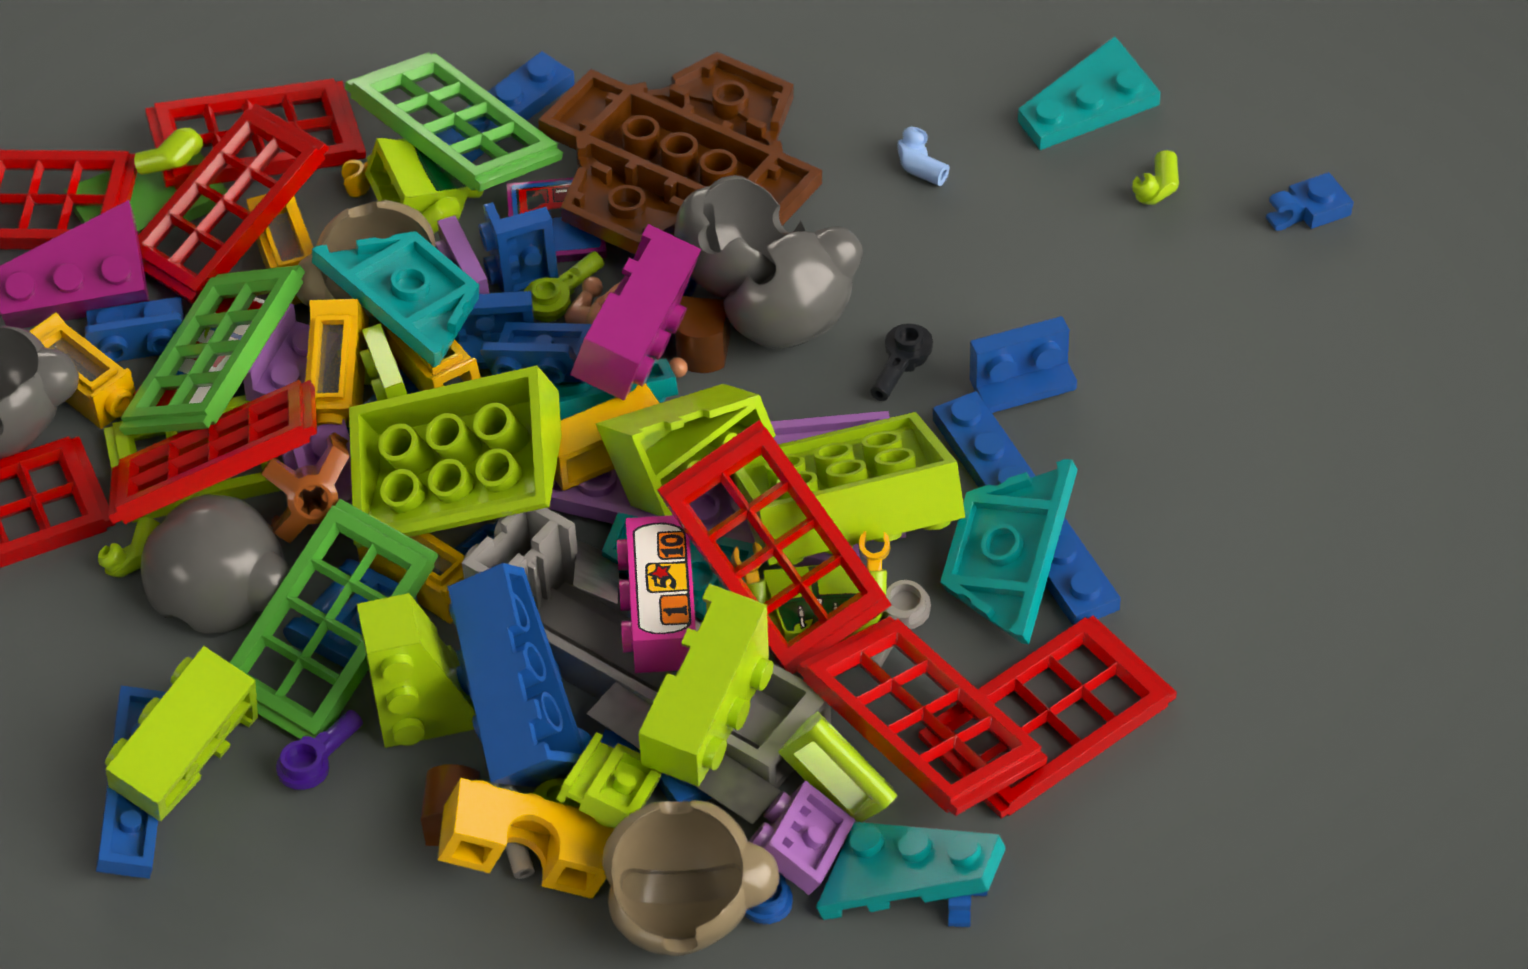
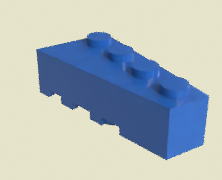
(513, 679)

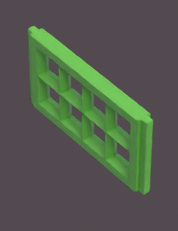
(538, 149)
(143, 414)
(380, 540)

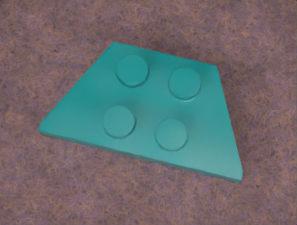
(406, 288)
(1008, 546)

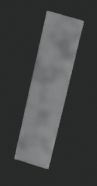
(596, 573)
(728, 784)

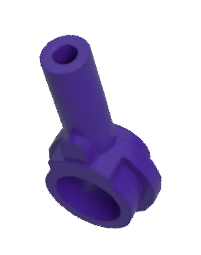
(305, 761)

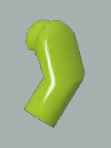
(171, 154)
(1161, 184)
(123, 561)

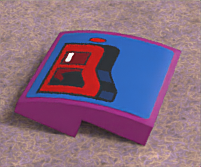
(570, 242)

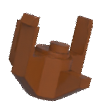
(308, 489)

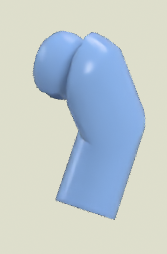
(915, 157)

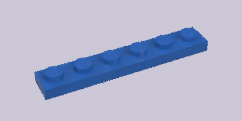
(990, 460)

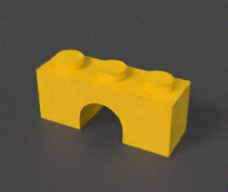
(485, 818)

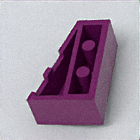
(76, 272)
(638, 315)

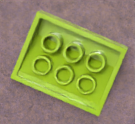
(457, 452)
(867, 479)

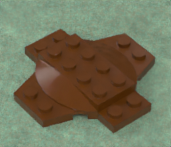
(657, 146)

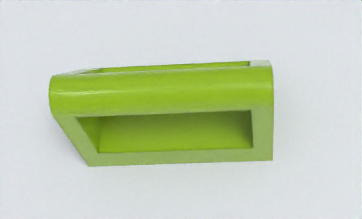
(837, 769)

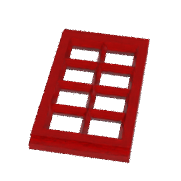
(332, 93)
(280, 136)
(118, 189)
(211, 455)
(718, 468)
(81, 484)
(1120, 662)
(987, 779)

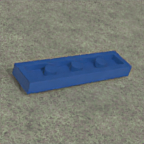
(524, 92)
(127, 830)

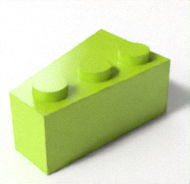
(673, 435)
(412, 673)
(710, 691)
(181, 733)

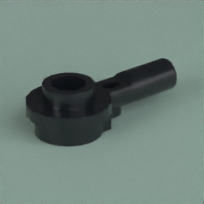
(907, 349)

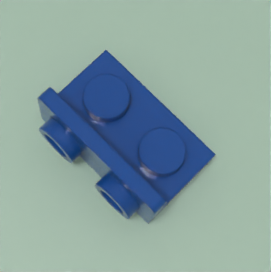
(518, 248)
(134, 328)
(1022, 364)

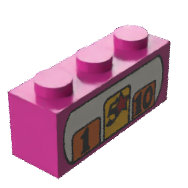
(656, 592)

